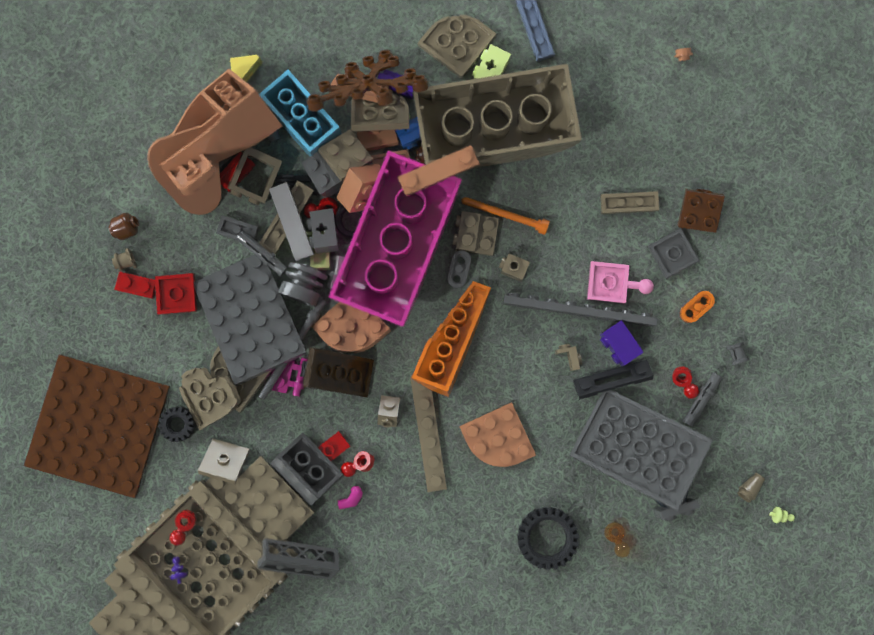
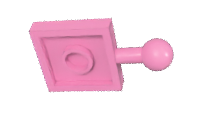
(610, 282)

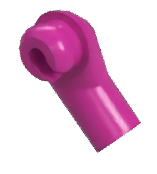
(353, 499)

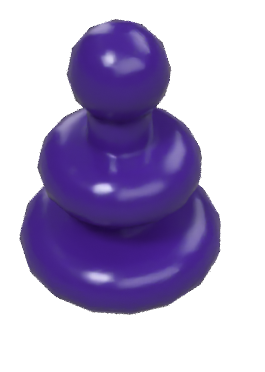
(177, 569)

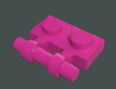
(284, 380)

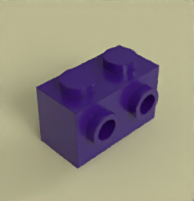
(621, 343)

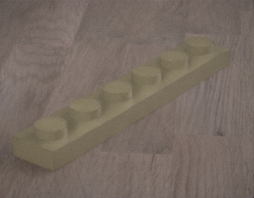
(428, 437)

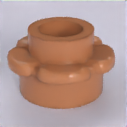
(683, 54)

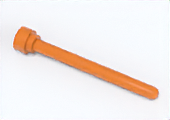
(540, 225)

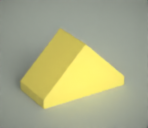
(245, 66)

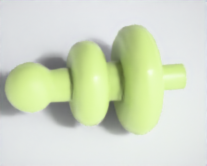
(781, 515)

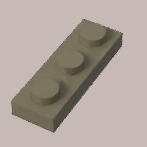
(629, 202)

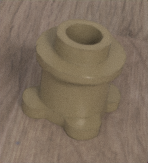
(124, 260)

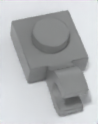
(335, 265)

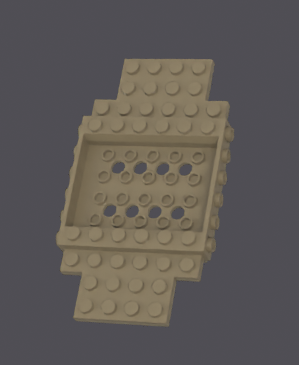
(239, 521)

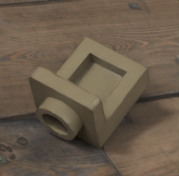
(574, 359)
(388, 411)

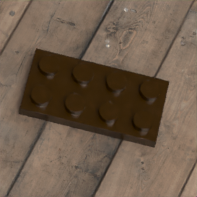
(338, 372)

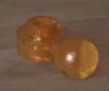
(621, 548)

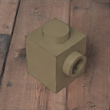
(514, 267)

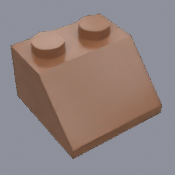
(358, 187)

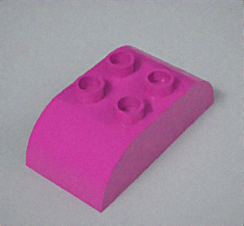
(394, 243)

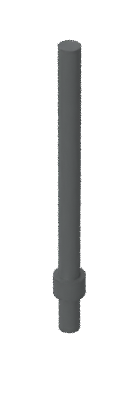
(312, 317)

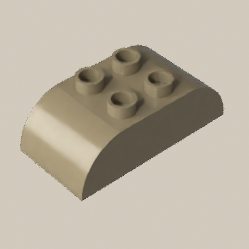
(500, 116)

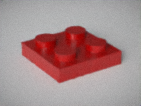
(175, 294)

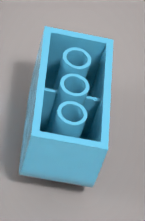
(288, 103)

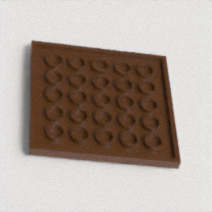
(97, 426)

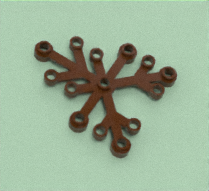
(366, 83)

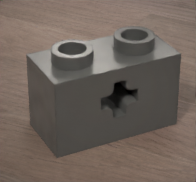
(323, 220)

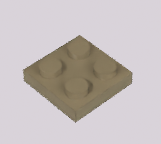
(345, 153)

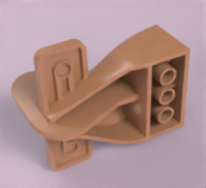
(216, 125)

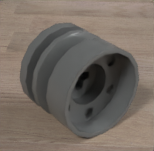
(302, 284)

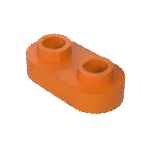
(697, 308)

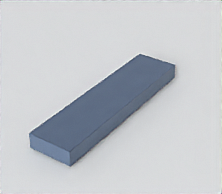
(535, 29)

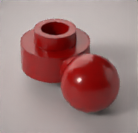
(322, 206)
(690, 390)
(349, 468)
(178, 536)

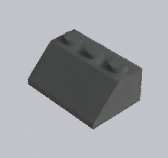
(306, 469)

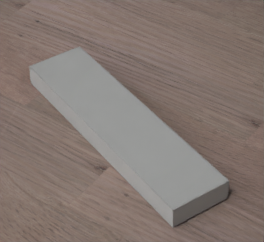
(291, 221)

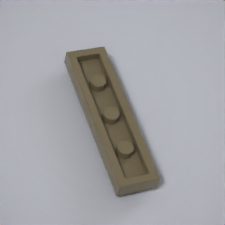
(275, 234)

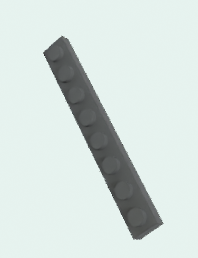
(588, 310)

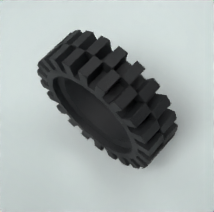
(562, 556)

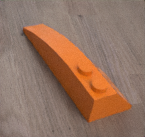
(450, 343)

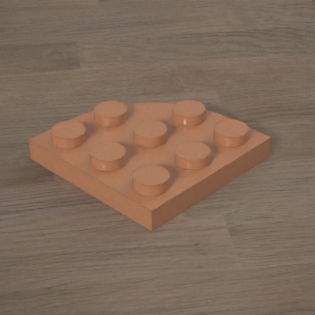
(350, 329)
(498, 438)

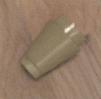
(749, 490)

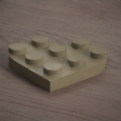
(207, 396)

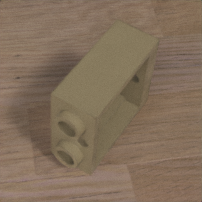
(263, 158)

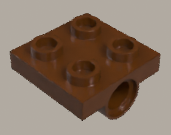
(701, 210)

